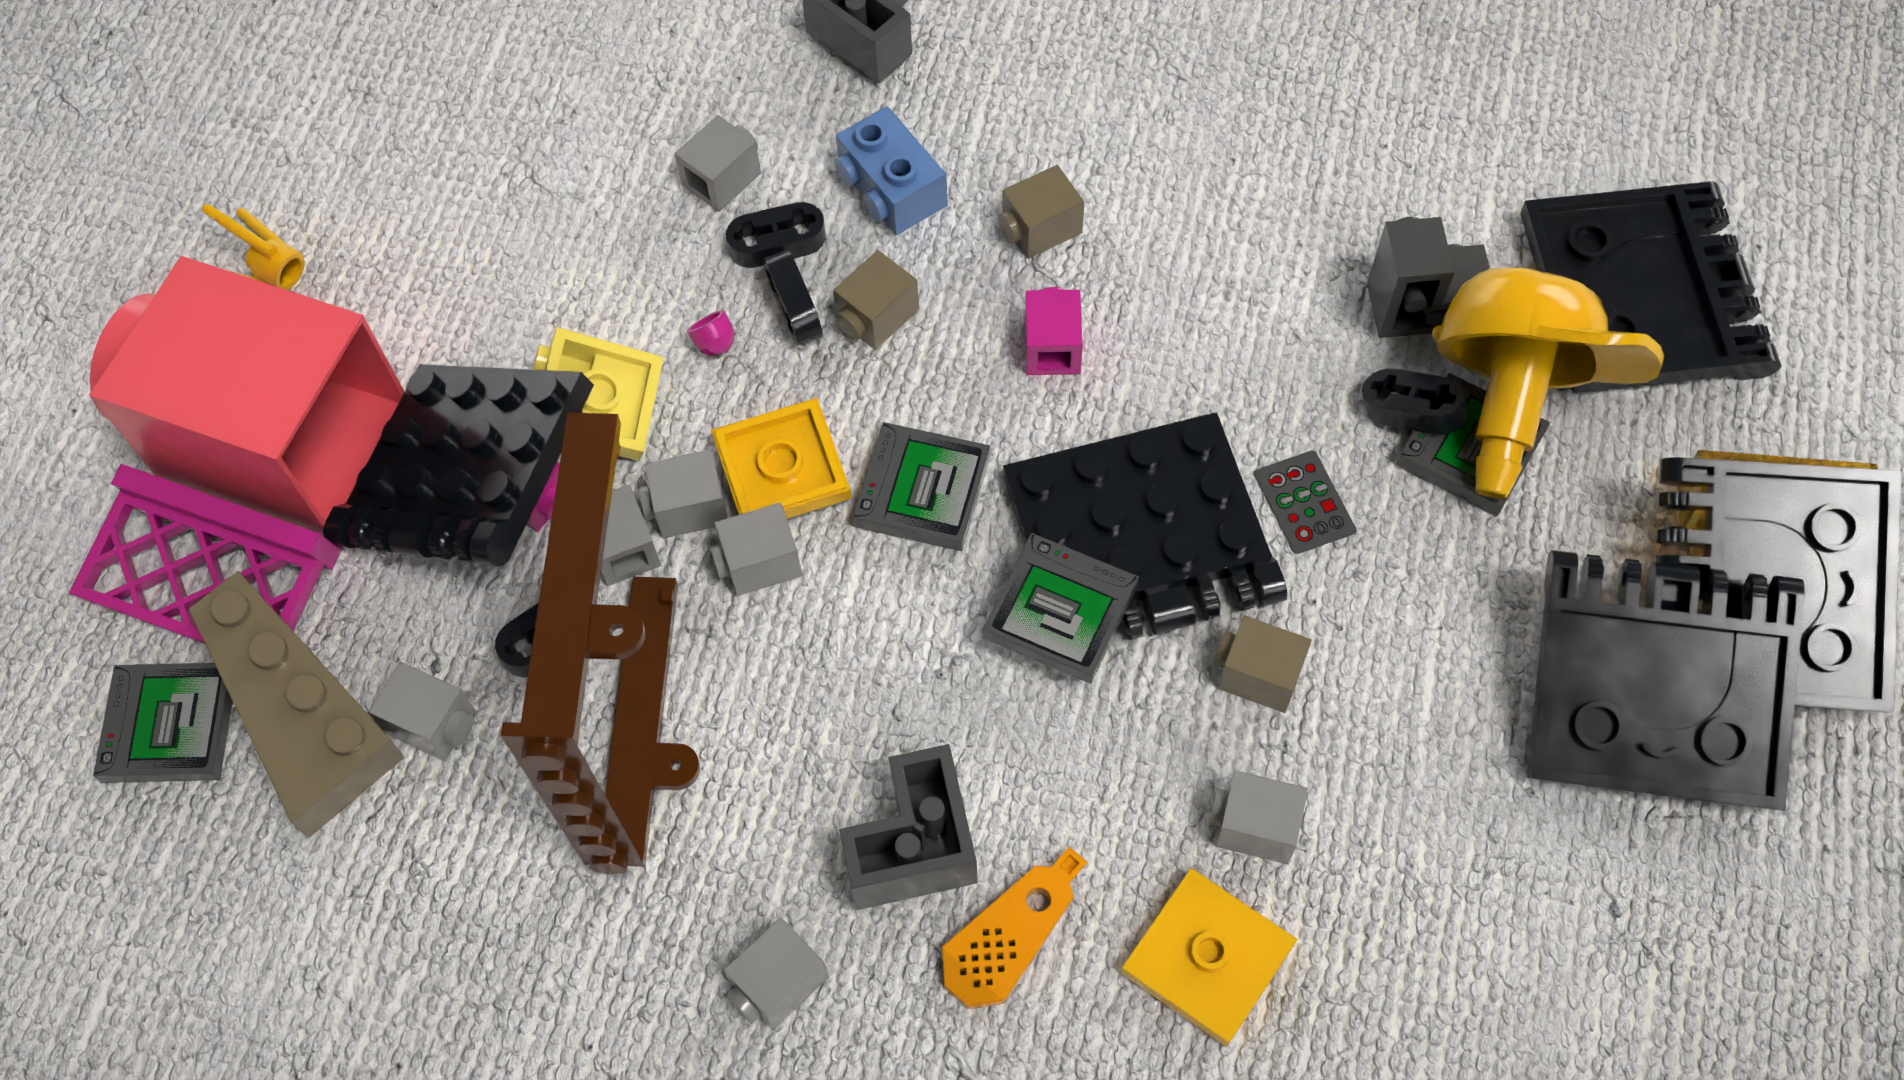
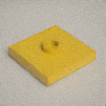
(782, 459)
(1208, 957)

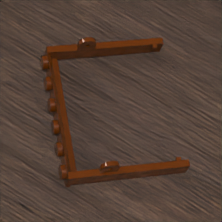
(571, 629)

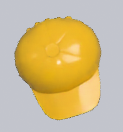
(1530, 337)

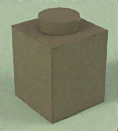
(1041, 211)
(875, 300)
(1261, 663)

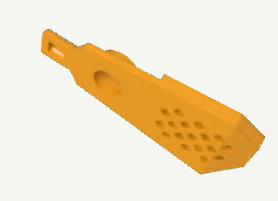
(1018, 925)

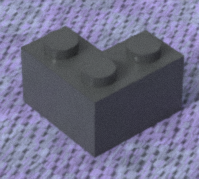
(863, 32)
(1418, 275)
(921, 848)

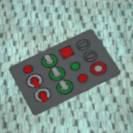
(1305, 502)

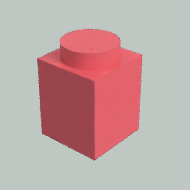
(245, 391)

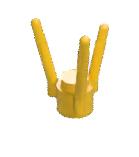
(268, 257)

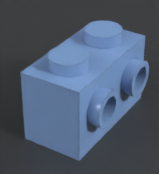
(890, 171)

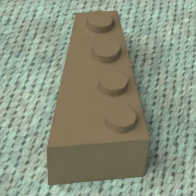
(298, 715)

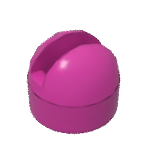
(712, 333)

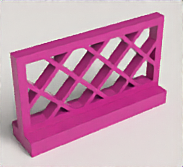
(208, 517)

